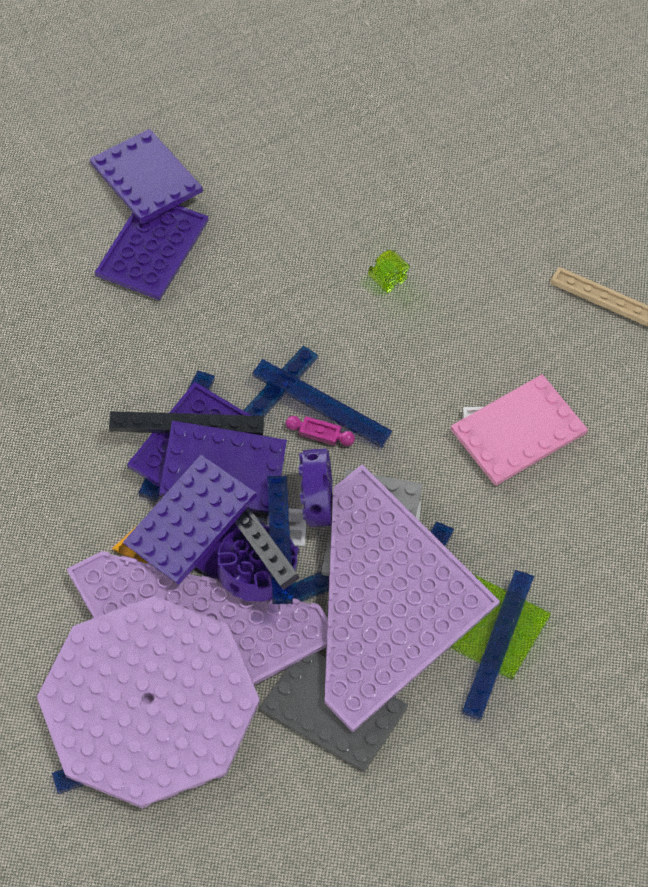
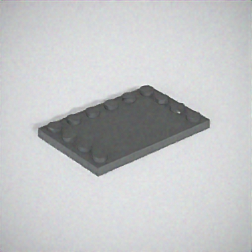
(300, 706)

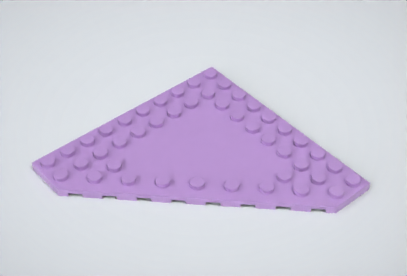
(391, 599)
(264, 632)

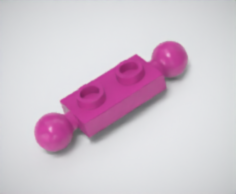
(320, 430)

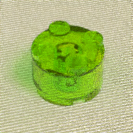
(389, 270)

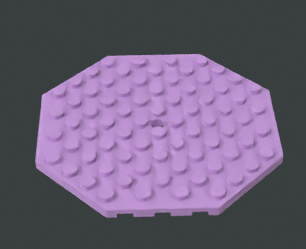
(155, 748)

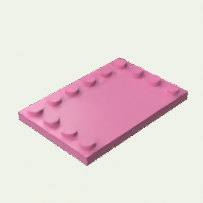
(518, 429)

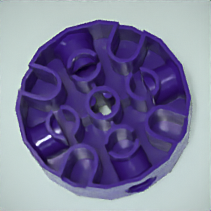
(316, 487)
(243, 570)

